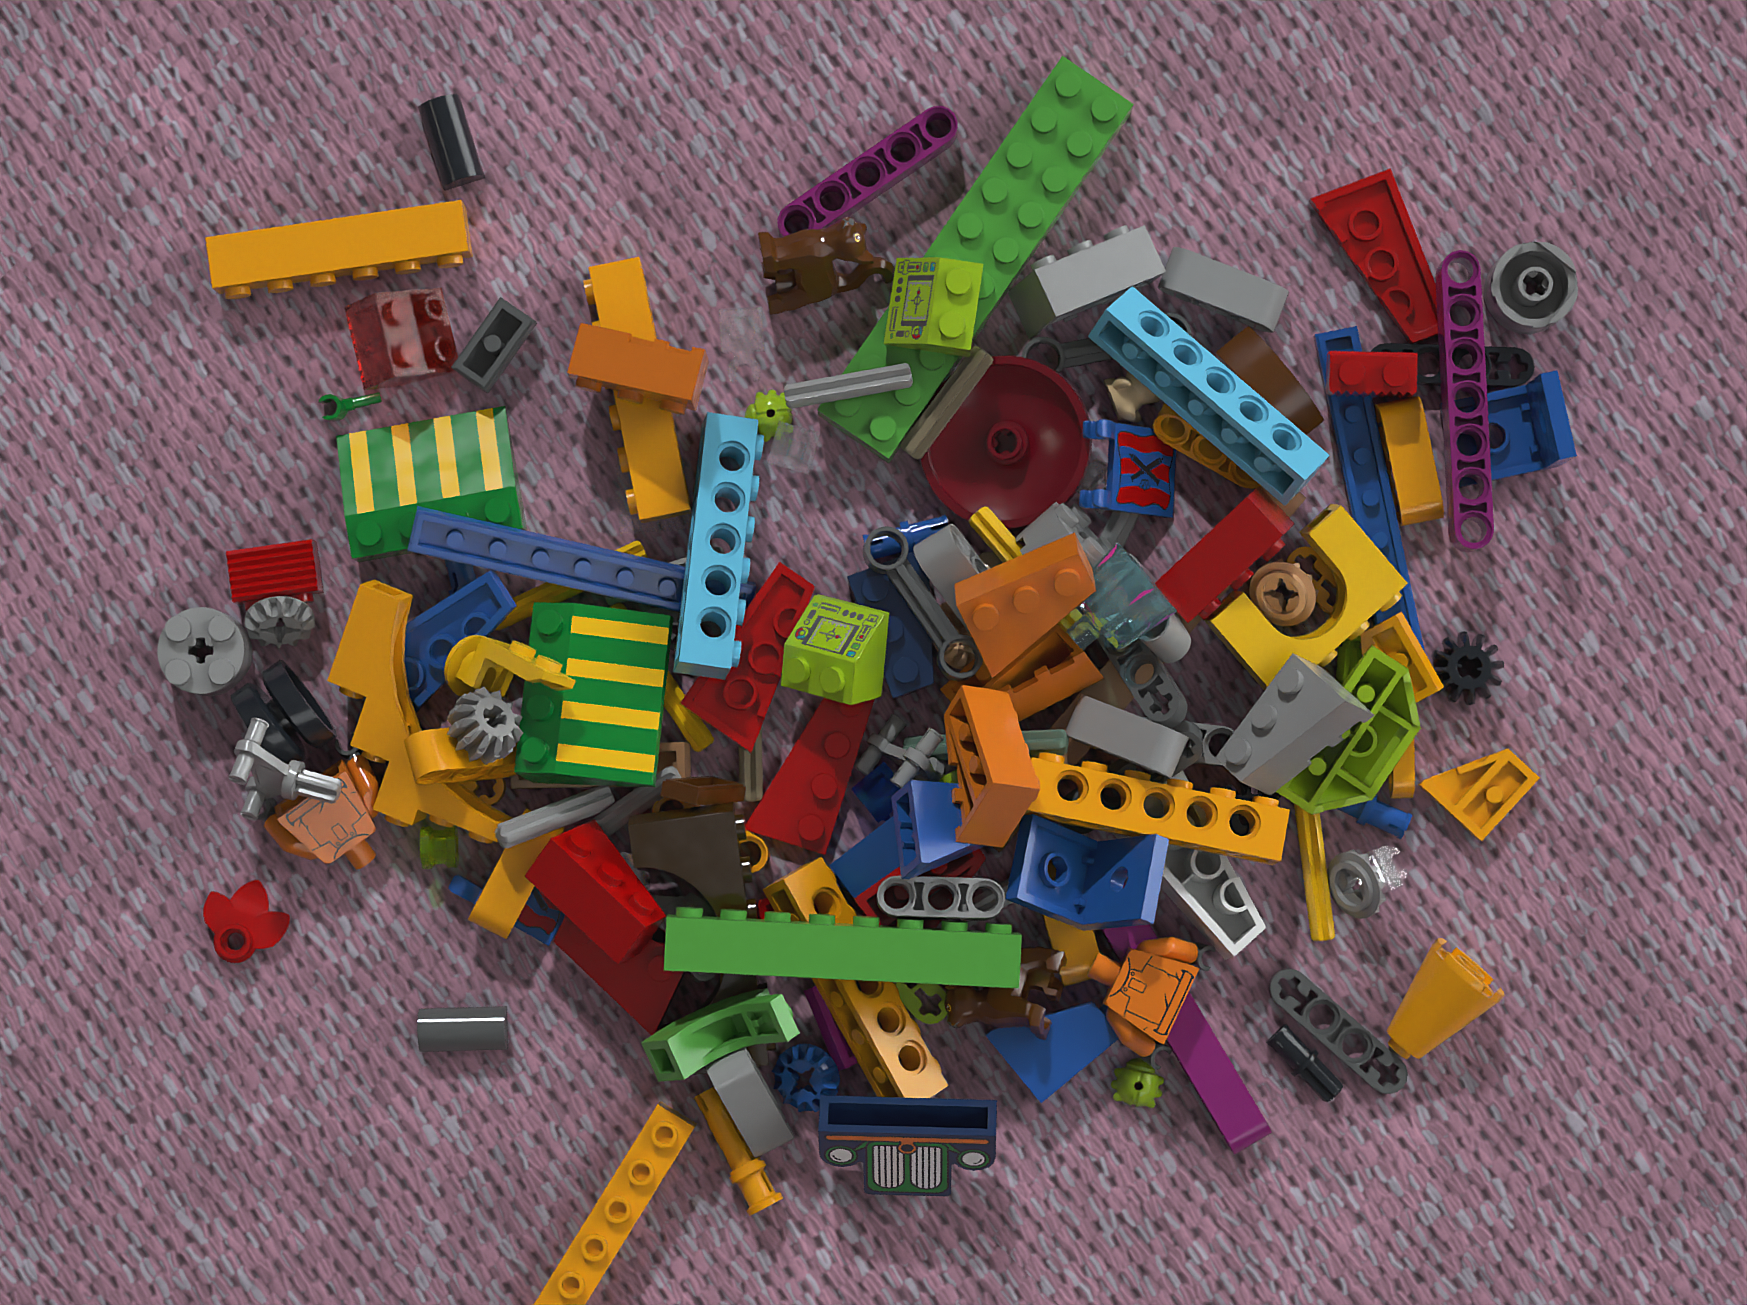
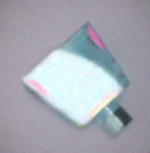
(1123, 604)

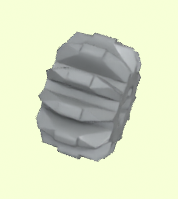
(484, 725)

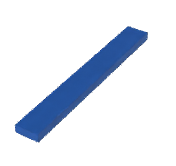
(1366, 472)
(554, 560)

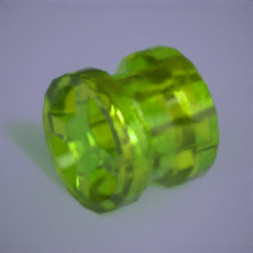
(439, 847)

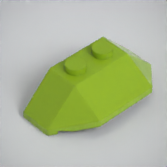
(1369, 750)

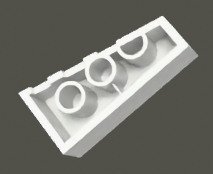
(1207, 888)

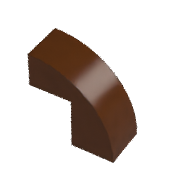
(1267, 375)

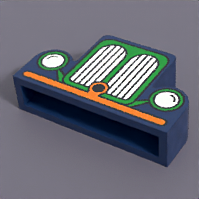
(907, 1141)

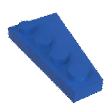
(432, 635)

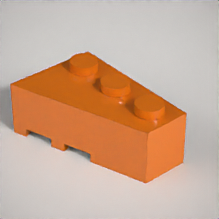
(638, 368)
(1023, 599)
(1039, 676)
(991, 765)

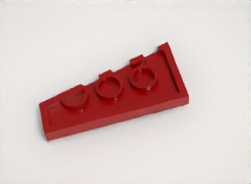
(1383, 246)
(744, 697)
(812, 781)

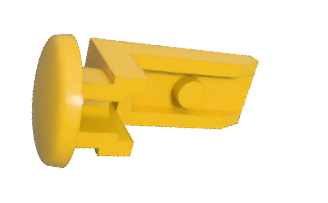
(492, 663)

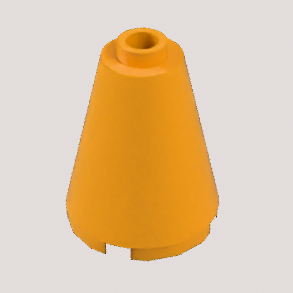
(1440, 1001)

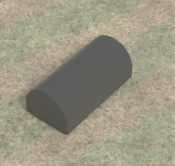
(494, 345)
(462, 1029)

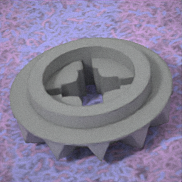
(264, 614)
(1342, 877)

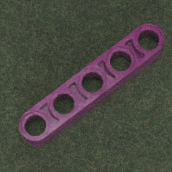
(879, 159)

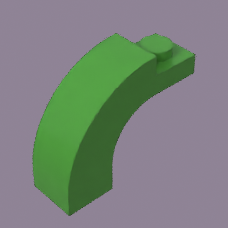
(719, 1030)

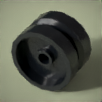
(288, 712)

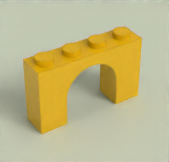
(1363, 586)

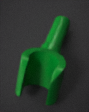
(348, 404)

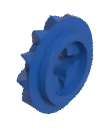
(824, 1078)

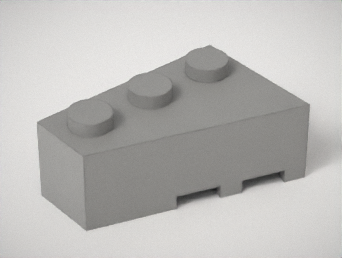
(1085, 278)
(1290, 725)

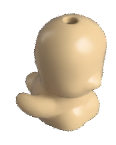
(1128, 395)

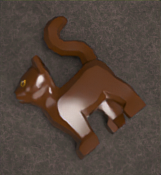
(805, 265)
(1009, 1005)

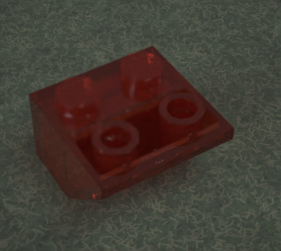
(401, 337)

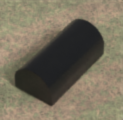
(451, 141)

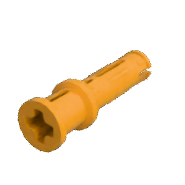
(746, 1169)

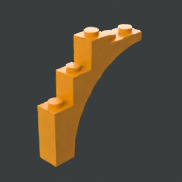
(374, 667)

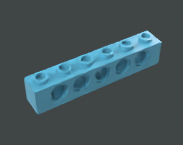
(1208, 395)
(695, 651)

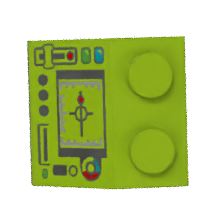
(934, 305)
(837, 651)

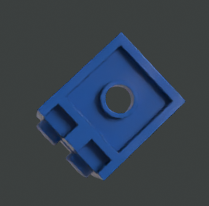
(1532, 427)
(1088, 876)

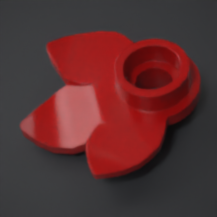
(244, 914)

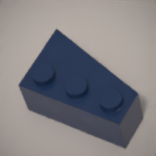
(908, 645)

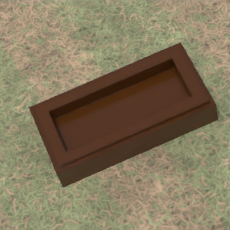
(703, 790)

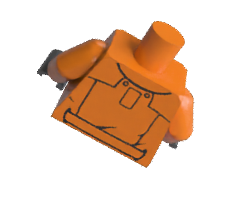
(325, 829)
(1148, 991)

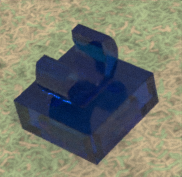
(876, 792)

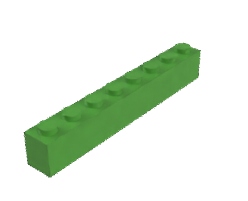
(841, 949)

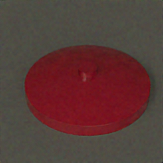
(1011, 444)

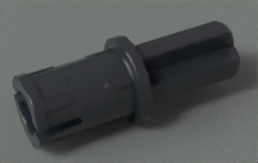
(1305, 1063)

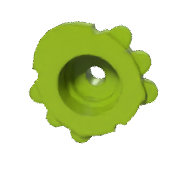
(763, 403)
(1137, 1071)

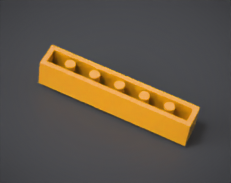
(338, 248)
(648, 432)

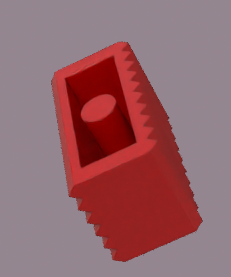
(1371, 373)
(275, 571)

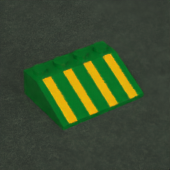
(441, 464)
(613, 716)

